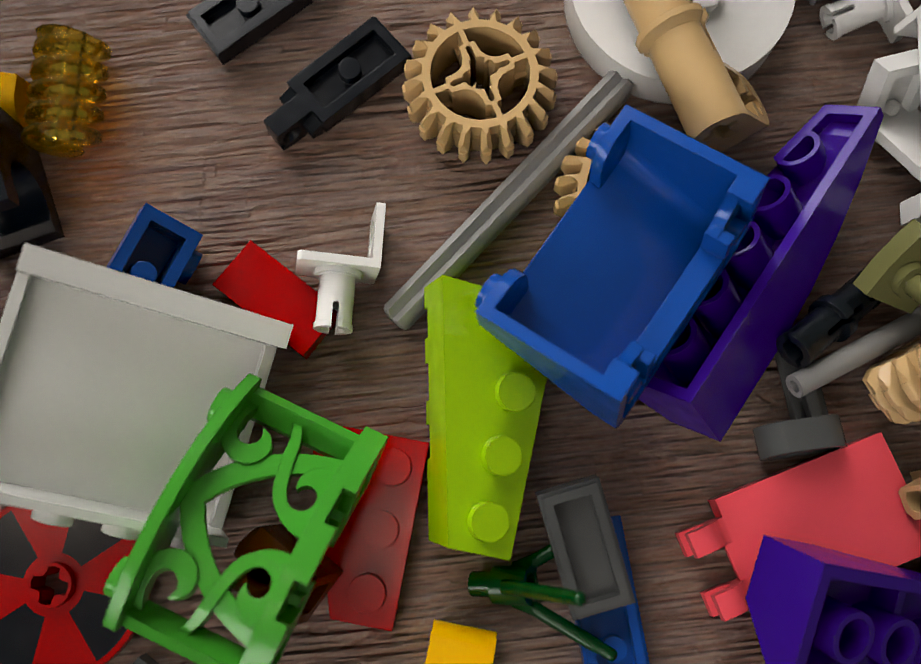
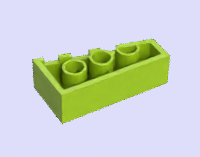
(479, 423)

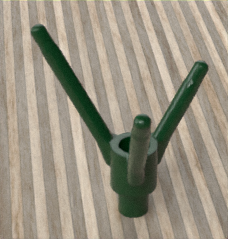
(519, 587)

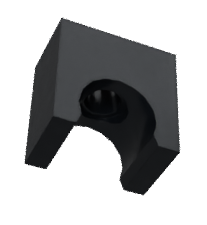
(25, 194)

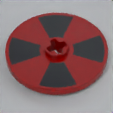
(69, 625)

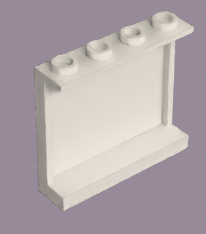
(112, 388)

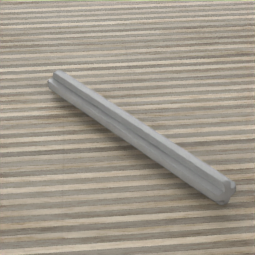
(509, 197)

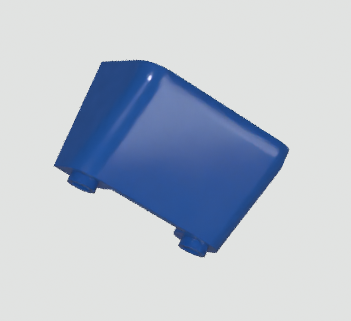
(624, 263)

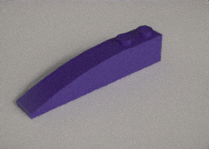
(769, 275)

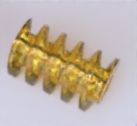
(61, 91)

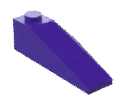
(832, 607)

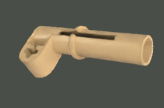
(707, 94)

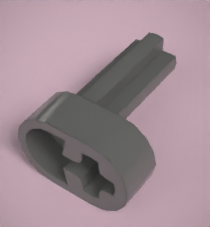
(807, 431)

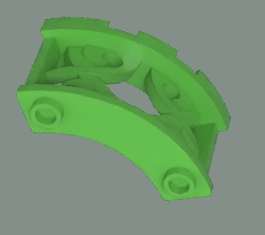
(262, 622)

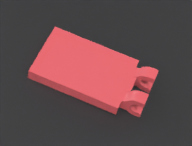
(831, 501)

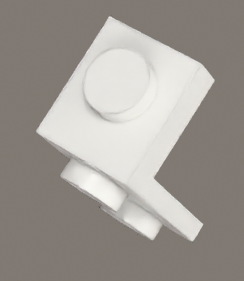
(896, 89)

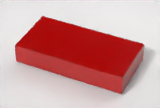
(270, 289)

